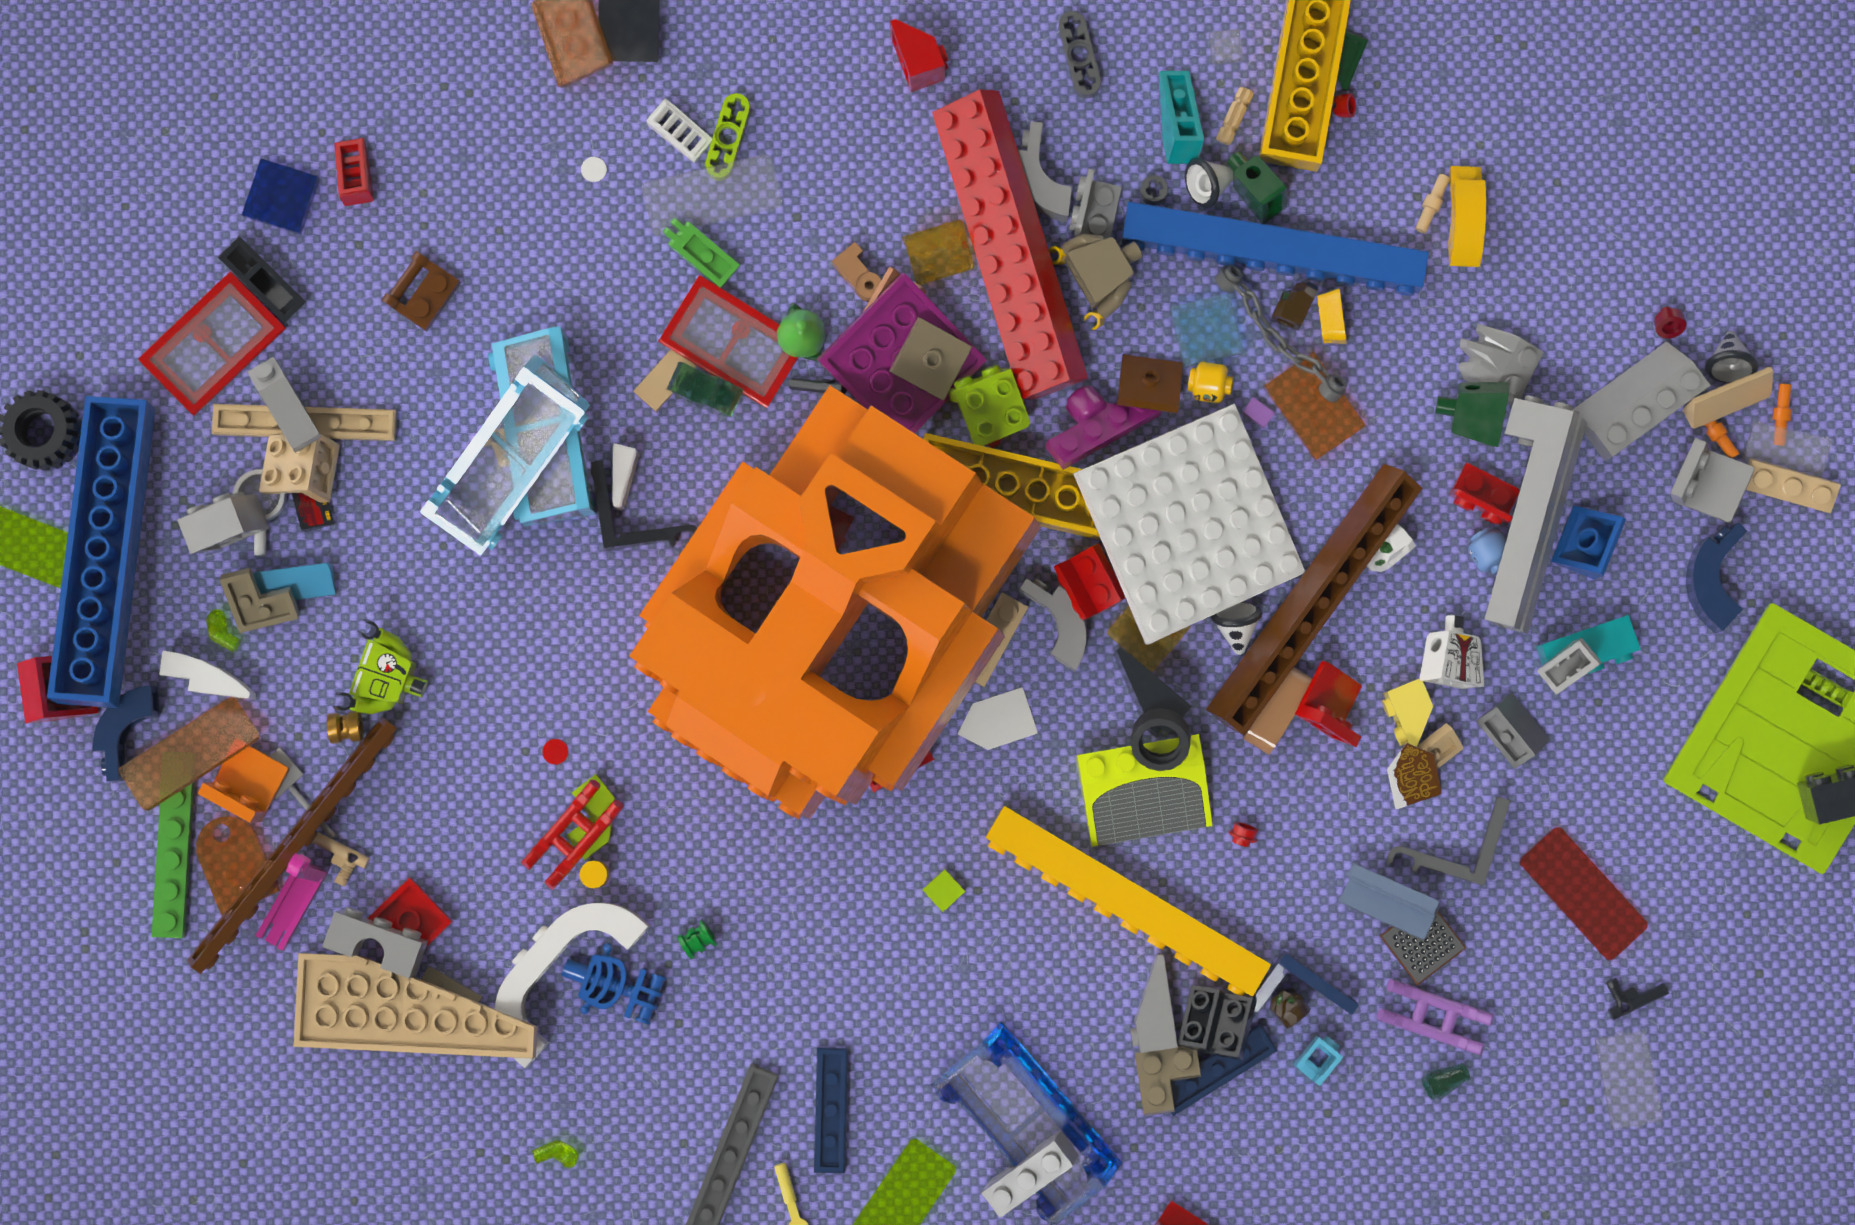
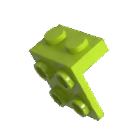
(990, 405)

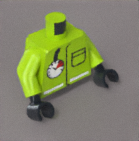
(382, 674)

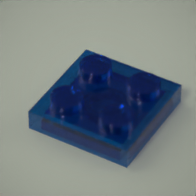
(280, 196)

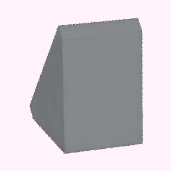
(1569, 665)

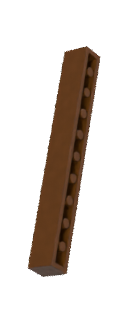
(1314, 598)

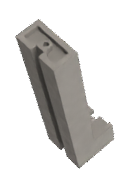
(1555, 443)

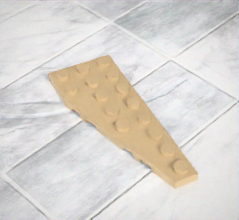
(364, 1007)

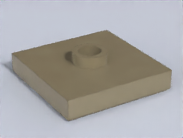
(930, 358)

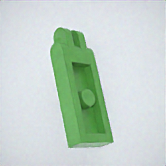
(701, 253)

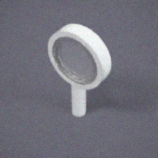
(271, 504)

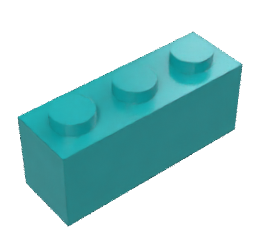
(1608, 642)

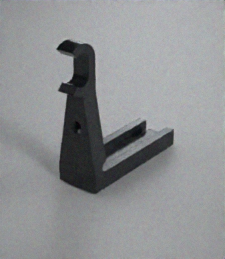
(629, 539)

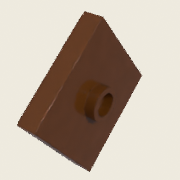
(1150, 383)

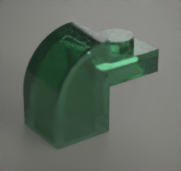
(705, 390)

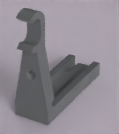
(1459, 871)

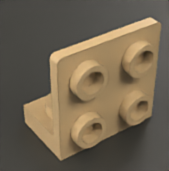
(305, 471)

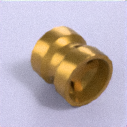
(345, 727)

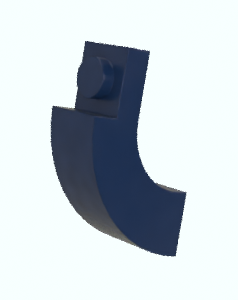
(116, 725)

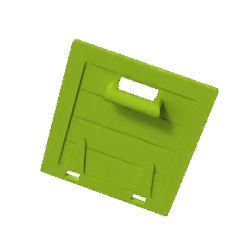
(1767, 737)

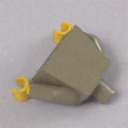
(1099, 270)

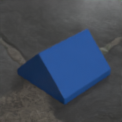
(1588, 541)

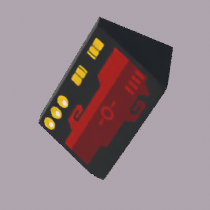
(311, 513)

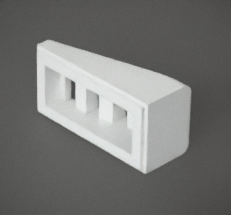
(659, 113)
(624, 467)

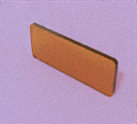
(189, 753)

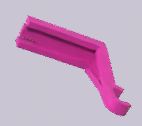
(292, 901)

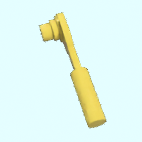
(788, 1194)

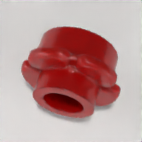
(1243, 834)

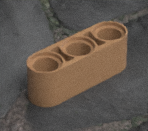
(1278, 712)

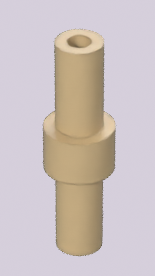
(1432, 203)

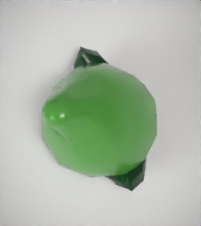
(801, 333)

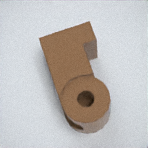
(855, 273)

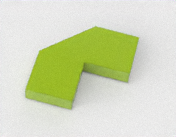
(595, 809)

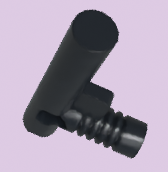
(815, 385)
(1632, 998)

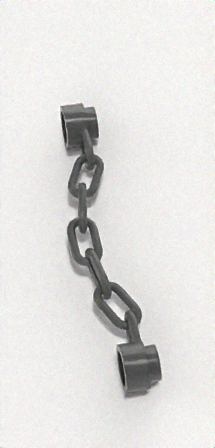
(1332, 386)

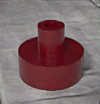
(1669, 323)

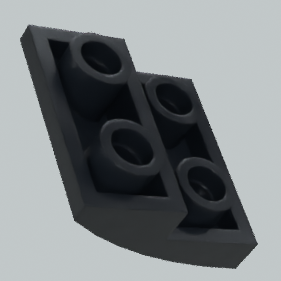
(631, 29)
(1217, 1022)

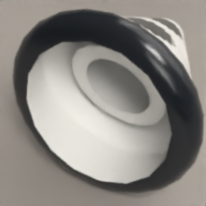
(1206, 181)
(1238, 624)

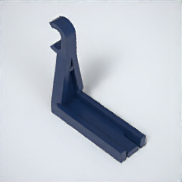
(1288, 962)

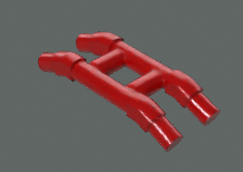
(554, 837)

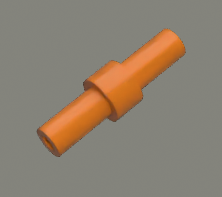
(1782, 413)
(1717, 433)

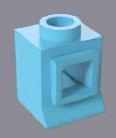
(1319, 1074)

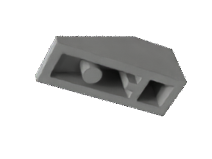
(284, 404)
(1154, 1017)

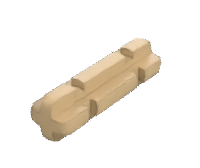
(1234, 116)

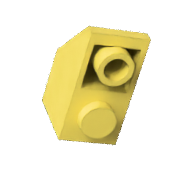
(1410, 710)

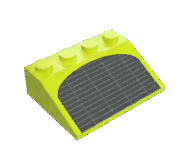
(1135, 802)

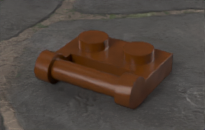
(430, 295)

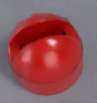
(1345, 105)

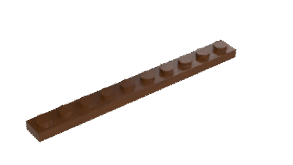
(301, 834)

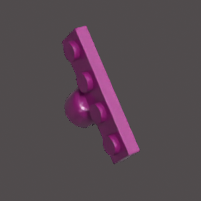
(1096, 426)

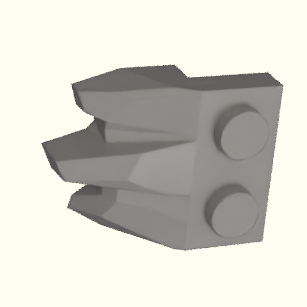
(1500, 358)

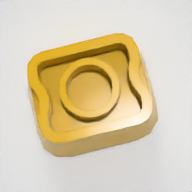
(1332, 317)

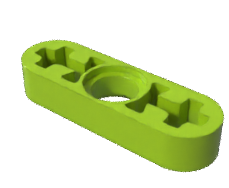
(726, 113)

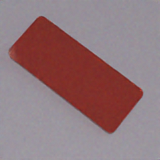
(1583, 893)

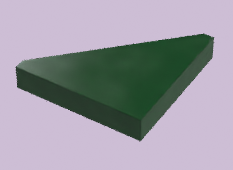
(1351, 54)

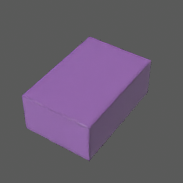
(1258, 413)

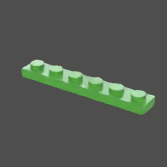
(173, 865)

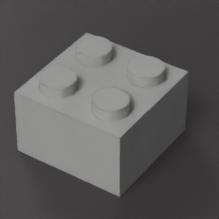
(222, 522)

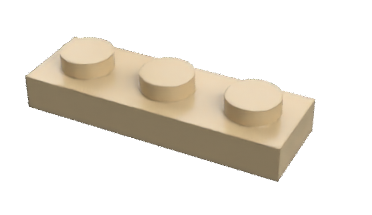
(1793, 486)
(1006, 617)

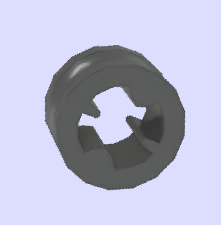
(1162, 193)

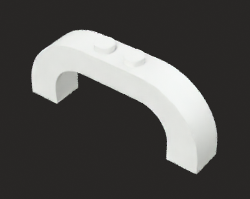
(551, 942)

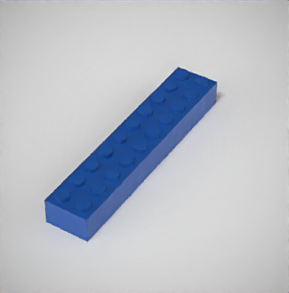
(101, 552)

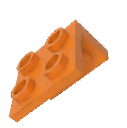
(246, 784)

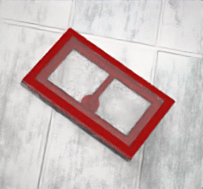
(729, 341)
(211, 343)

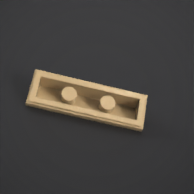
(1729, 398)

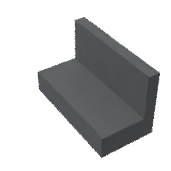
(1513, 731)

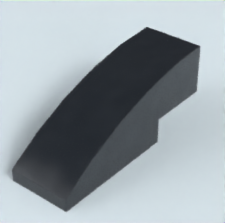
(261, 279)

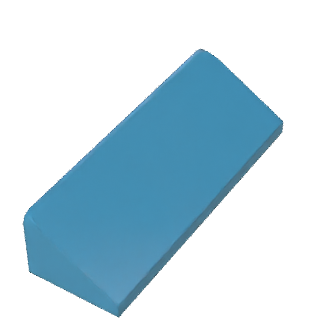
(304, 581)

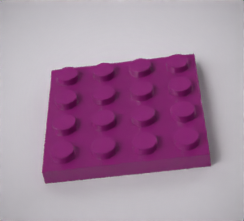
(870, 345)

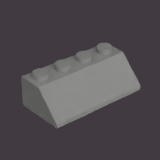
(1640, 399)

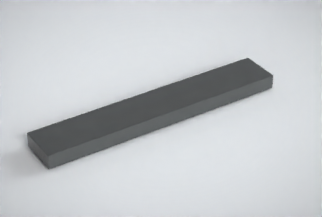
(733, 1146)

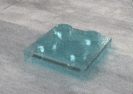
(1206, 330)

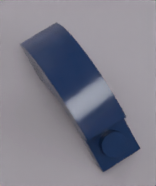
(1703, 581)

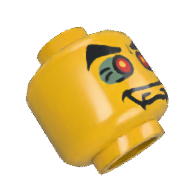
(1210, 382)

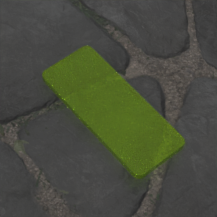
(32, 547)
(908, 1188)

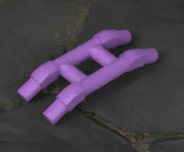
(1452, 1010)

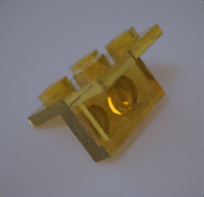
(938, 252)
(1128, 636)

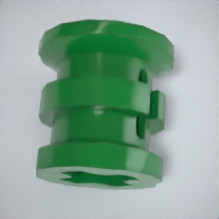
(697, 939)

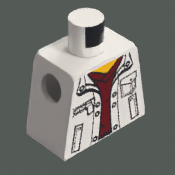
(1453, 657)

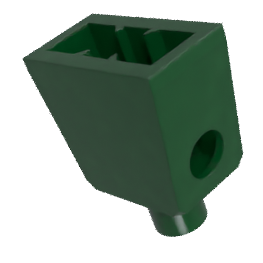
(1258, 186)
(1477, 410)

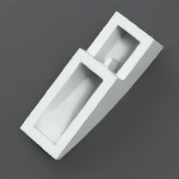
(203, 676)

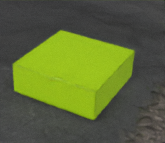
(943, 890)

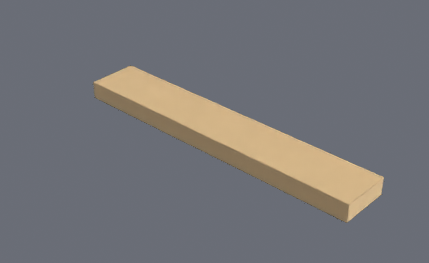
(330, 422)

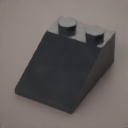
(1148, 690)

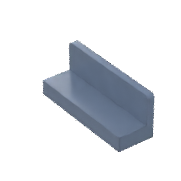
(1389, 902)

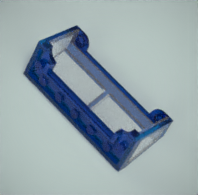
(1022, 1109)

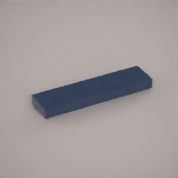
(1220, 1070)
(831, 1110)

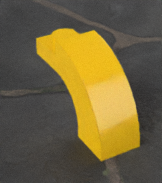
(1467, 216)

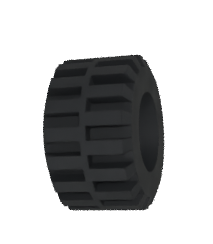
(18, 420)

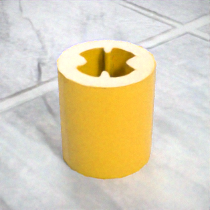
(594, 874)

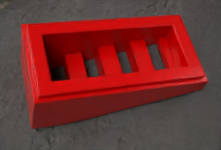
(358, 190)

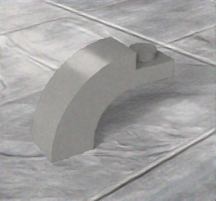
(1048, 196)
(1070, 628)

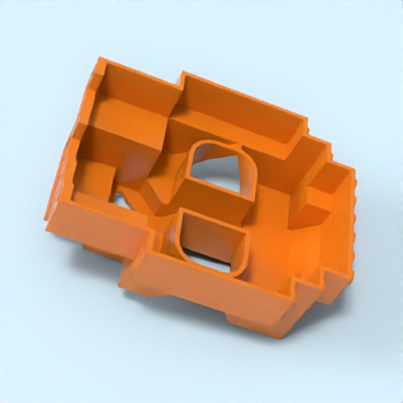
(760, 696)

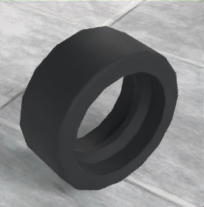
(1158, 761)

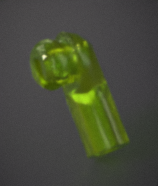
(218, 630)
(559, 1151)

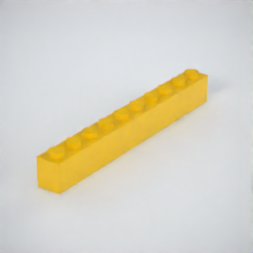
(1127, 901)

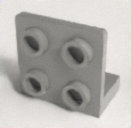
(1097, 207)
(1711, 482)

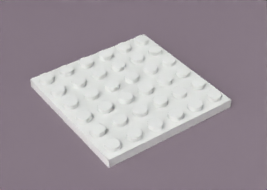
(1189, 523)

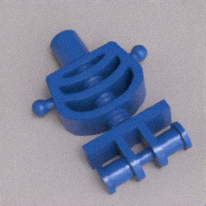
(585, 975)

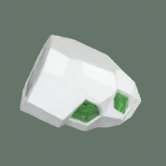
(1392, 550)

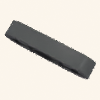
(1066, 35)

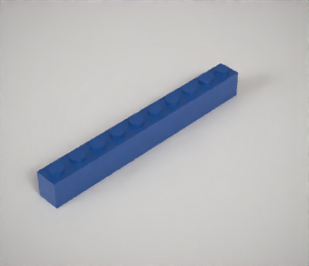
(1275, 248)

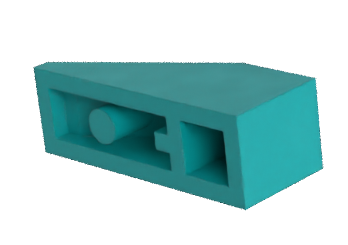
(1179, 117)

